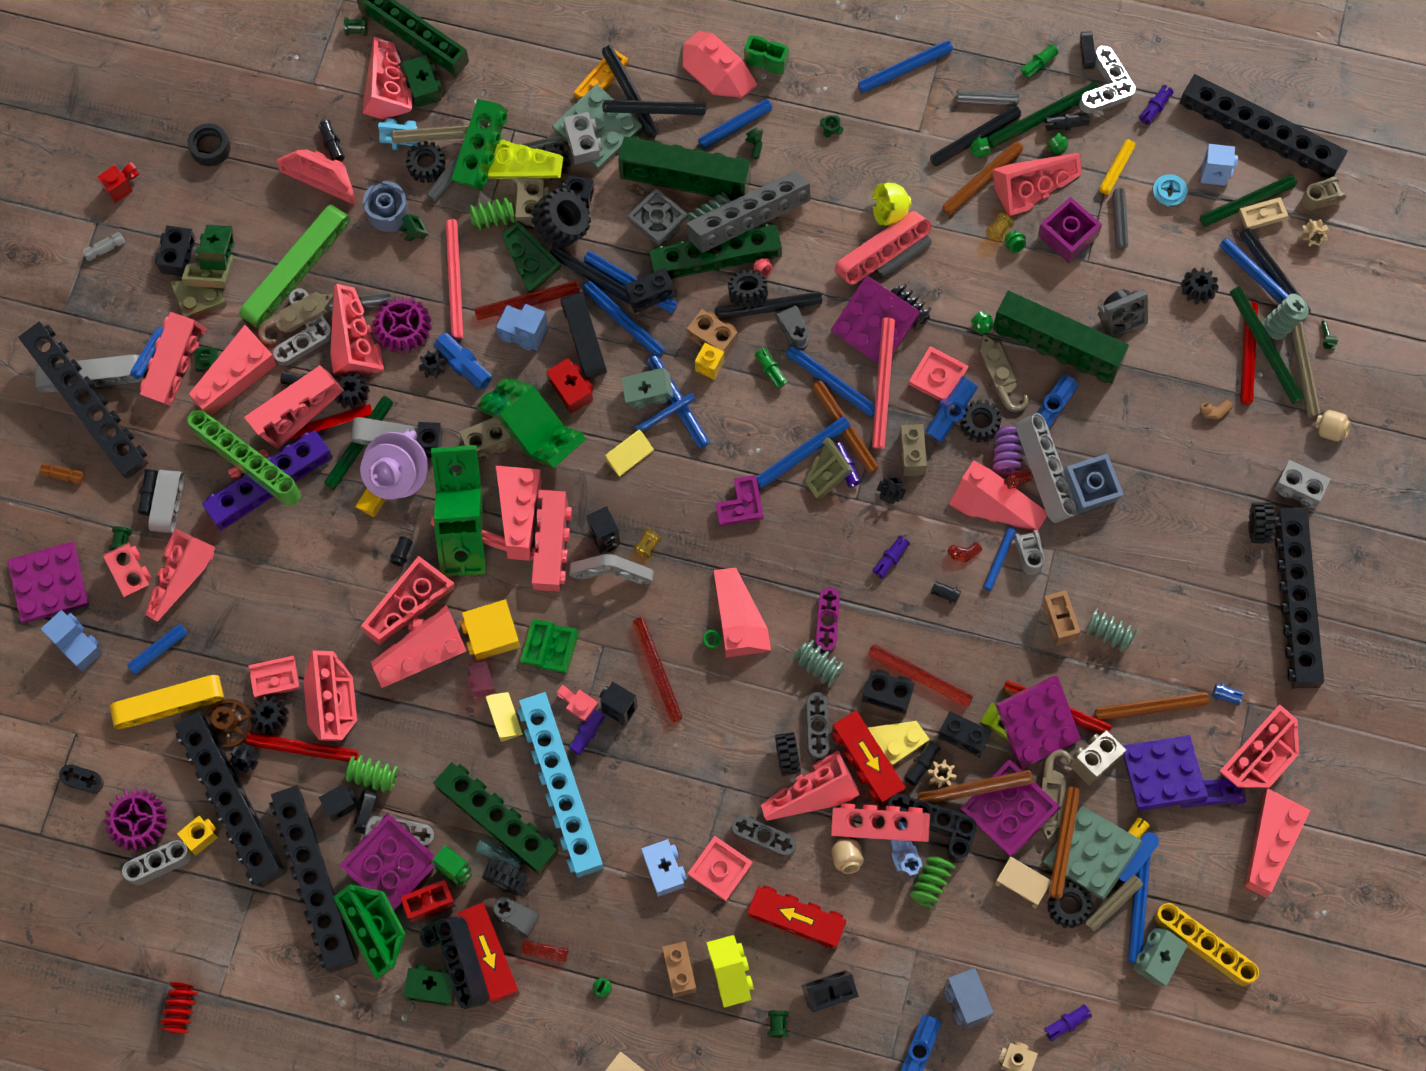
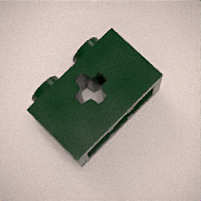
(416, 72)
(215, 247)
(417, 991)

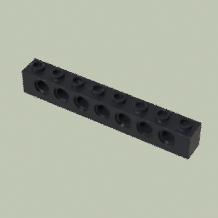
(1259, 117)
(33, 340)
(1297, 520)
(293, 800)
(271, 866)

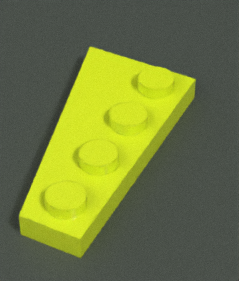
(520, 161)

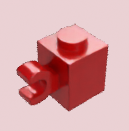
(117, 182)

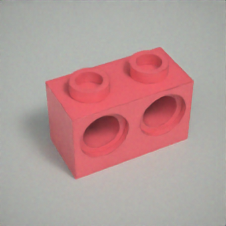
(121, 571)

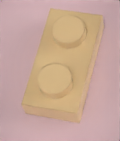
(1263, 213)

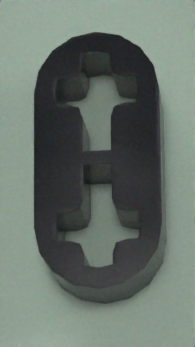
(1087, 50)
(79, 784)
(363, 810)

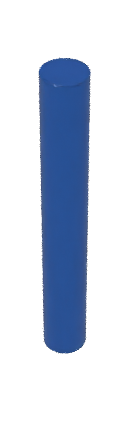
(666, 412)
(999, 559)

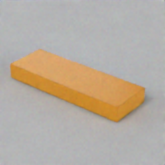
(599, 75)

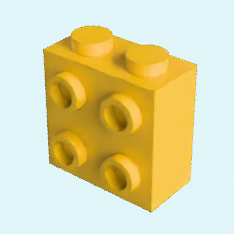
(490, 630)

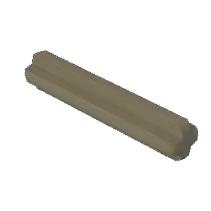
(1113, 903)

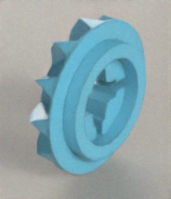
(1177, 185)

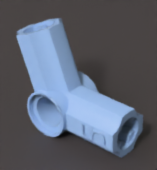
(905, 855)

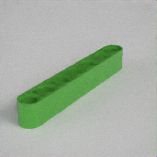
(294, 266)
(244, 457)

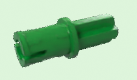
(1039, 61)
(770, 368)

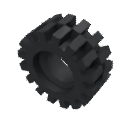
(422, 151)
(748, 280)
(981, 433)
(1261, 522)
(787, 753)
(504, 877)
(1070, 919)

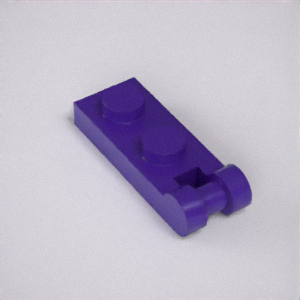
(1217, 794)

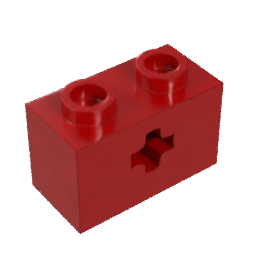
(575, 396)
(428, 901)

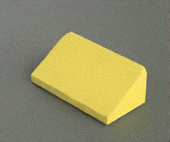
(629, 453)
(504, 716)

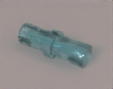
(499, 854)

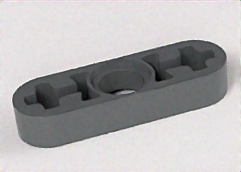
(823, 709)
(760, 827)

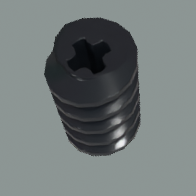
(906, 296)

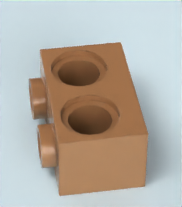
(711, 334)
(1061, 618)
(679, 969)

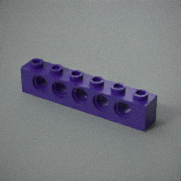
(243, 503)

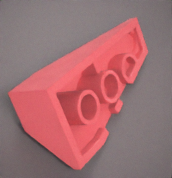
(385, 87)
(1028, 182)
(351, 337)
(184, 563)
(822, 788)

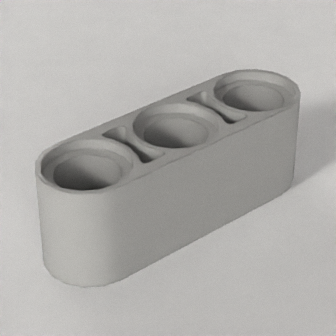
(365, 429)
(166, 501)
(145, 862)

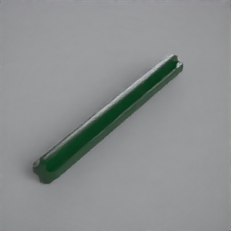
(1039, 116)
(1266, 345)

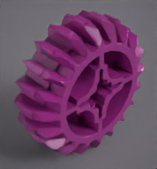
(393, 337)
(126, 819)

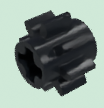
(430, 359)
(891, 489)
(244, 758)

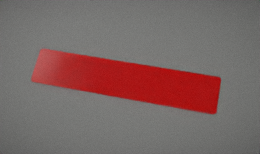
(334, 420)

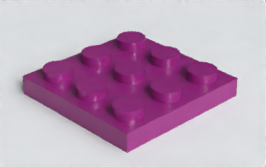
(862, 318)
(48, 582)
(1038, 721)
(1011, 814)
(389, 860)

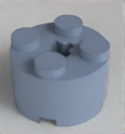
(385, 206)

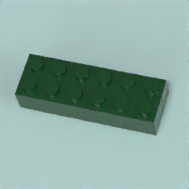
(683, 168)
(1060, 337)

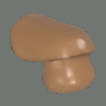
(1211, 412)

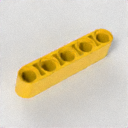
(166, 702)
(1219, 947)

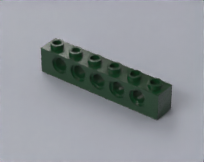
(417, 33)
(727, 257)
(536, 860)

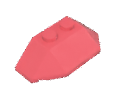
(716, 66)
(318, 172)
(329, 696)
(1265, 752)

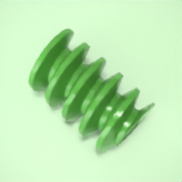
(491, 214)
(371, 774)
(931, 881)

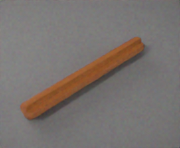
(981, 178)
(850, 434)
(1152, 706)
(977, 787)
(1064, 842)

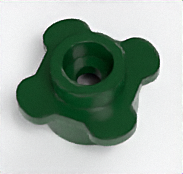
(831, 120)

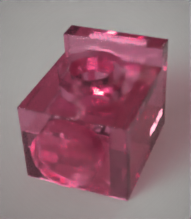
(480, 679)

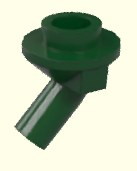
(754, 137)

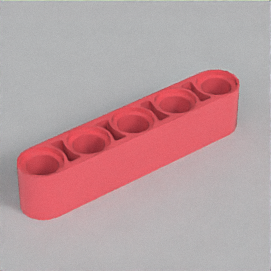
(882, 248)

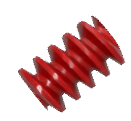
(178, 1008)

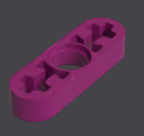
(834, 605)

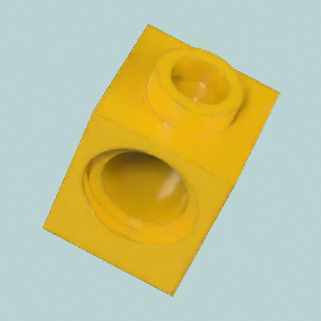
(709, 361)
(188, 832)

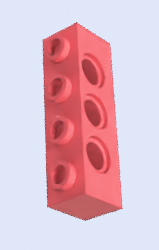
(916, 829)

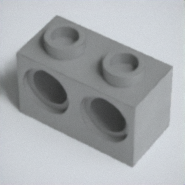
(578, 138)
(1304, 479)

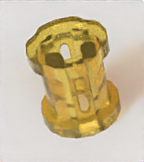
(999, 227)
(646, 550)

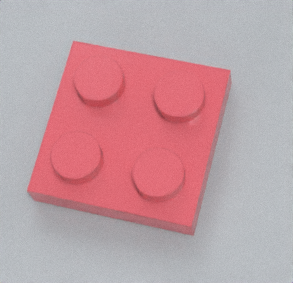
(937, 374)
(720, 868)

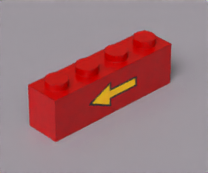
(868, 758)
(796, 917)
(490, 954)

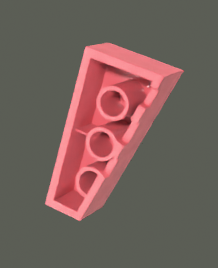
(171, 358)
(233, 372)
(294, 407)
(519, 508)
(551, 540)
(409, 598)
(423, 648)
(1275, 836)

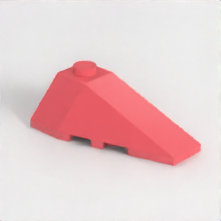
(986, 496)
(741, 622)

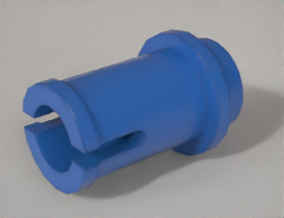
(1227, 694)

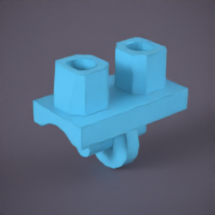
(386, 128)

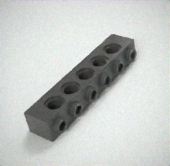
(748, 211)

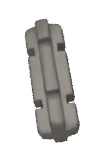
(103, 246)

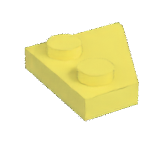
(899, 739)

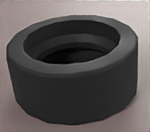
(209, 130)

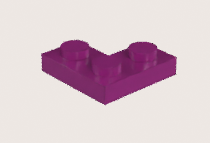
(746, 506)

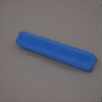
(149, 351)
(157, 649)

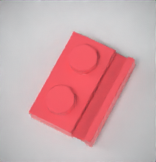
(274, 677)

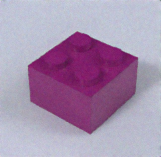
(1069, 229)

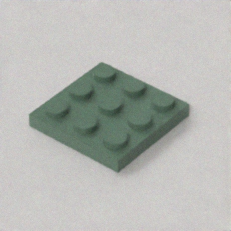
(610, 126)
(1097, 853)

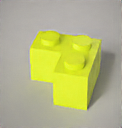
(729, 968)

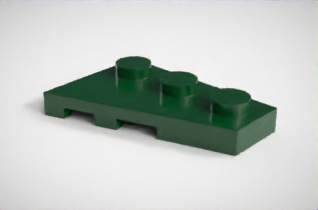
(530, 257)

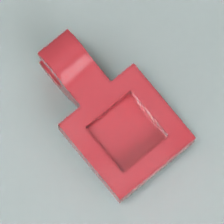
(579, 704)

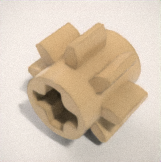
(1310, 228)
(943, 768)

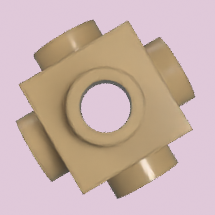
(1019, 1051)

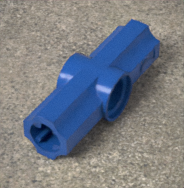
(462, 361)
(1060, 396)
(959, 398)
(925, 1038)

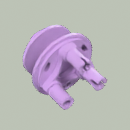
(394, 465)

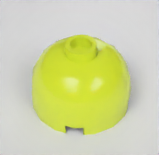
(891, 203)

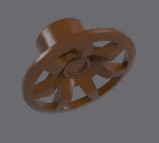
(226, 720)

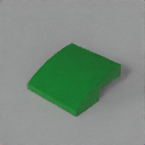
(549, 646)

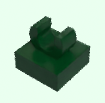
(414, 226)
(205, 358)

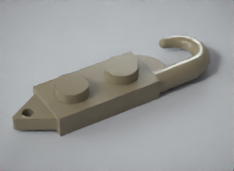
(296, 315)
(1000, 373)
(1054, 785)

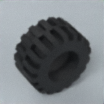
(551, 227)

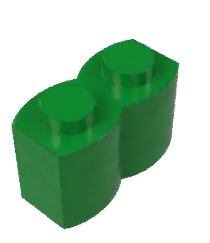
(766, 54)
(452, 866)

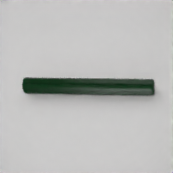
(1247, 200)
(354, 448)

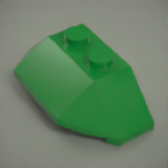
(372, 926)

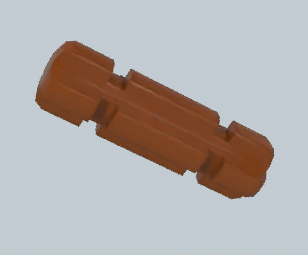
(61, 473)

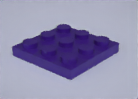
(1164, 773)

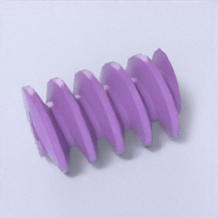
(1005, 451)

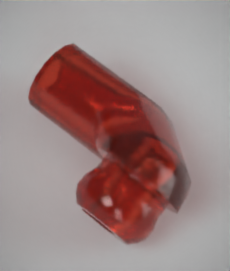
(964, 554)

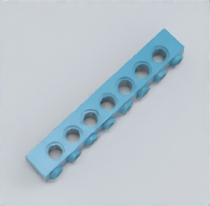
(539, 707)

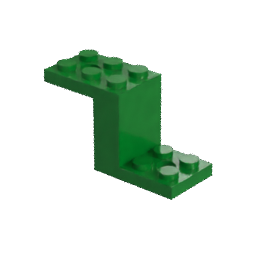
(531, 422)
(458, 511)

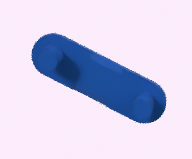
(1150, 843)

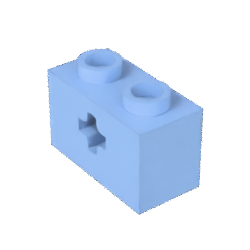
(1218, 164)
(664, 881)

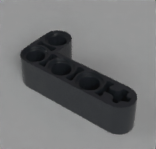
(583, 335)
(952, 830)
(460, 958)

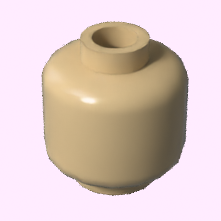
(1333, 425)
(847, 855)

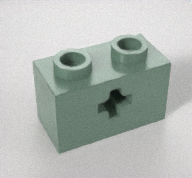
(637, 384)
(1160, 956)

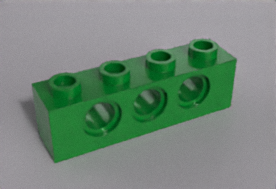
(477, 134)

